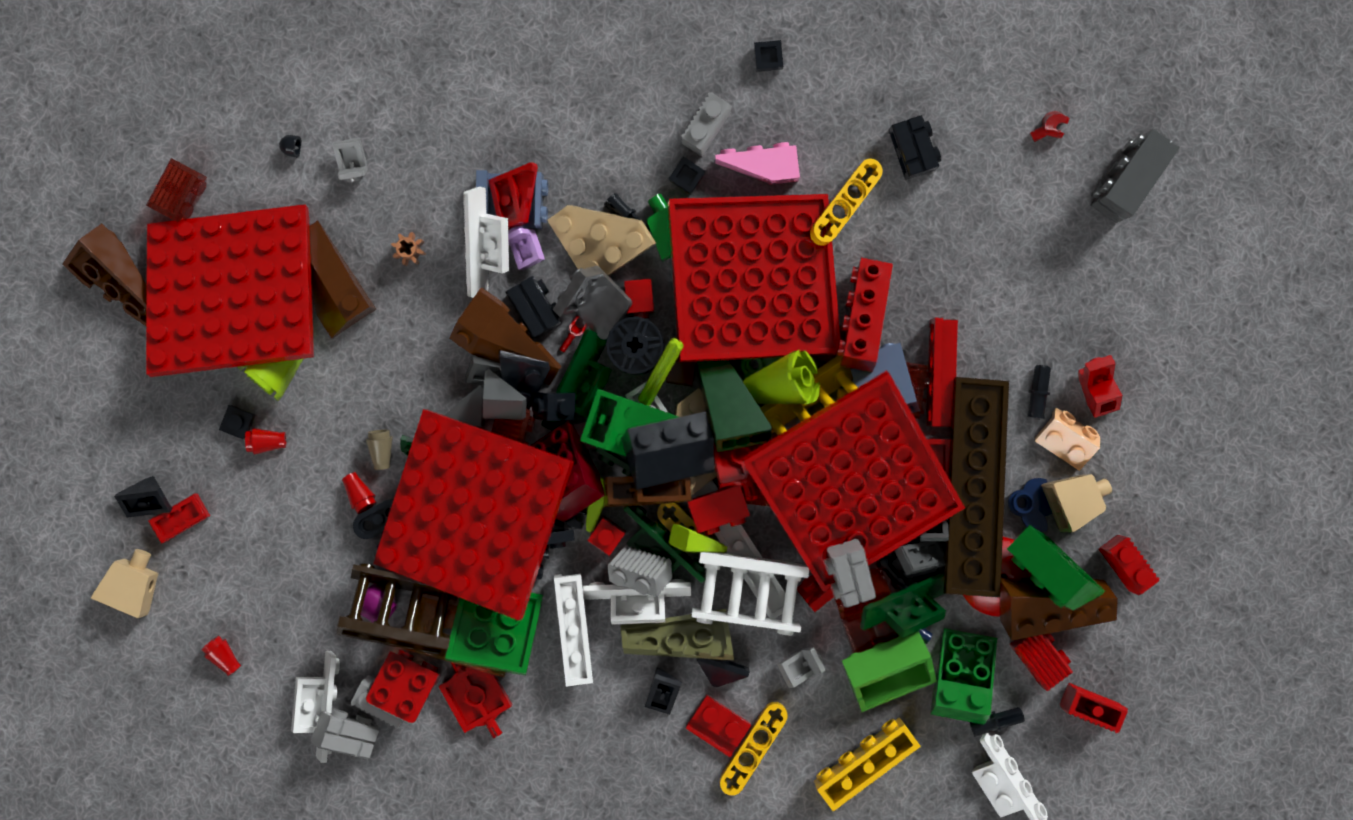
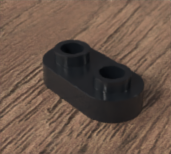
(377, 515)

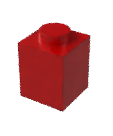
(642, 297)
(607, 535)

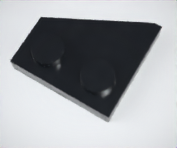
(523, 373)

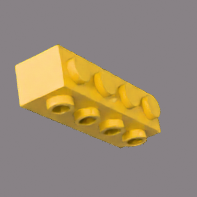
(866, 763)

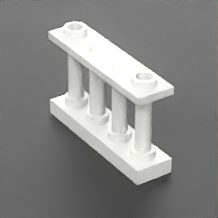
(766, 570)

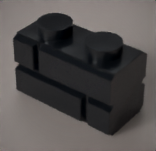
(914, 147)
(534, 307)

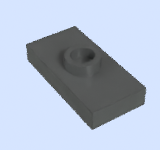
(921, 556)

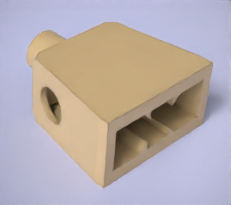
(1076, 500)
(128, 585)

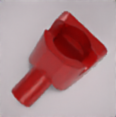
(1049, 126)

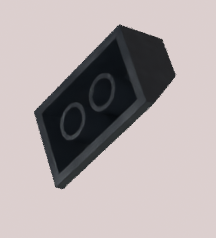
(669, 450)

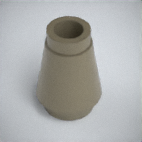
(380, 447)

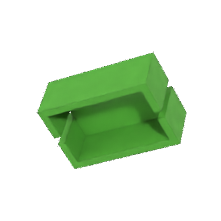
(889, 670)

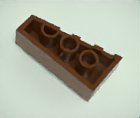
(1030, 612)

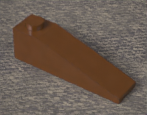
(104, 261)
(335, 290)
(489, 328)

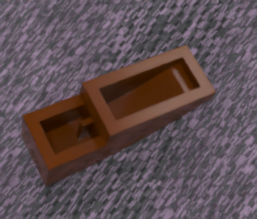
(622, 492)

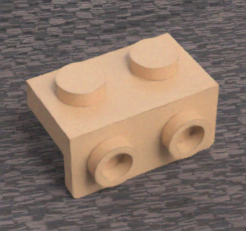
(1069, 439)

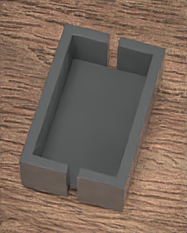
(1133, 175)

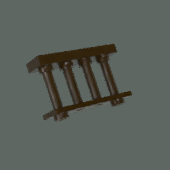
(380, 630)

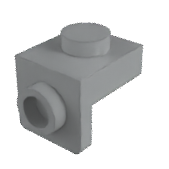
(350, 159)
(801, 666)

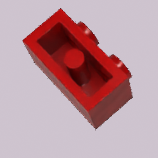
(718, 509)

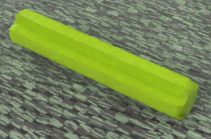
(660, 371)

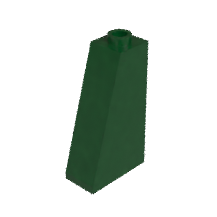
(730, 407)

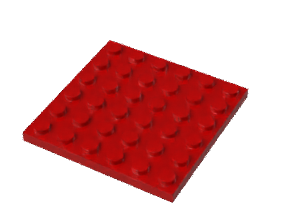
(752, 277)
(228, 291)
(854, 475)
(473, 513)

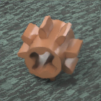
(400, 248)

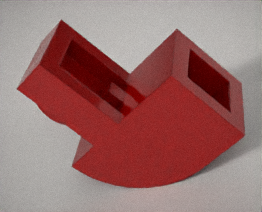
(1099, 386)

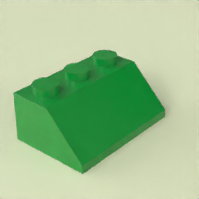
(1053, 569)

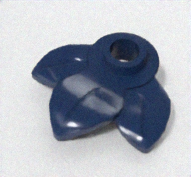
(1035, 506)

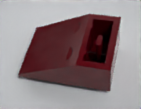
(584, 482)

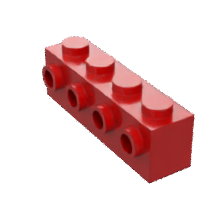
(866, 314)

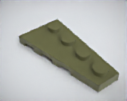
(679, 638)

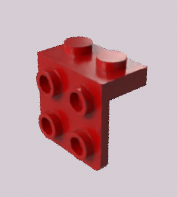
(402, 686)

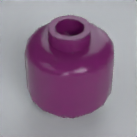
(373, 601)

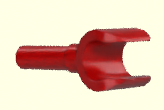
(574, 331)

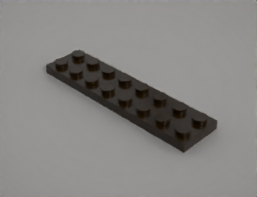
(978, 477)

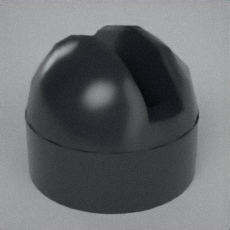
(288, 143)

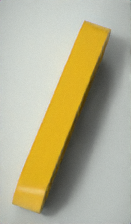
(846, 202)
(750, 746)

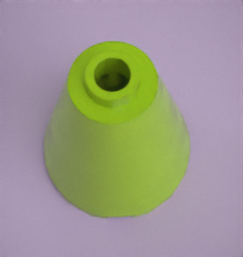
(273, 376)
(785, 381)

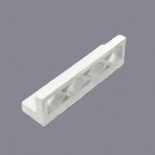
(573, 629)

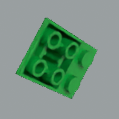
(611, 418)
(964, 677)

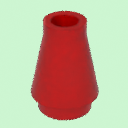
(264, 440)
(359, 495)
(221, 655)

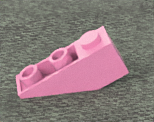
(768, 165)

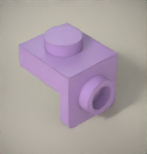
(525, 247)

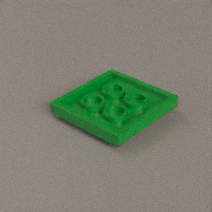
(493, 639)

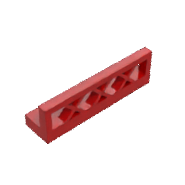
(943, 366)

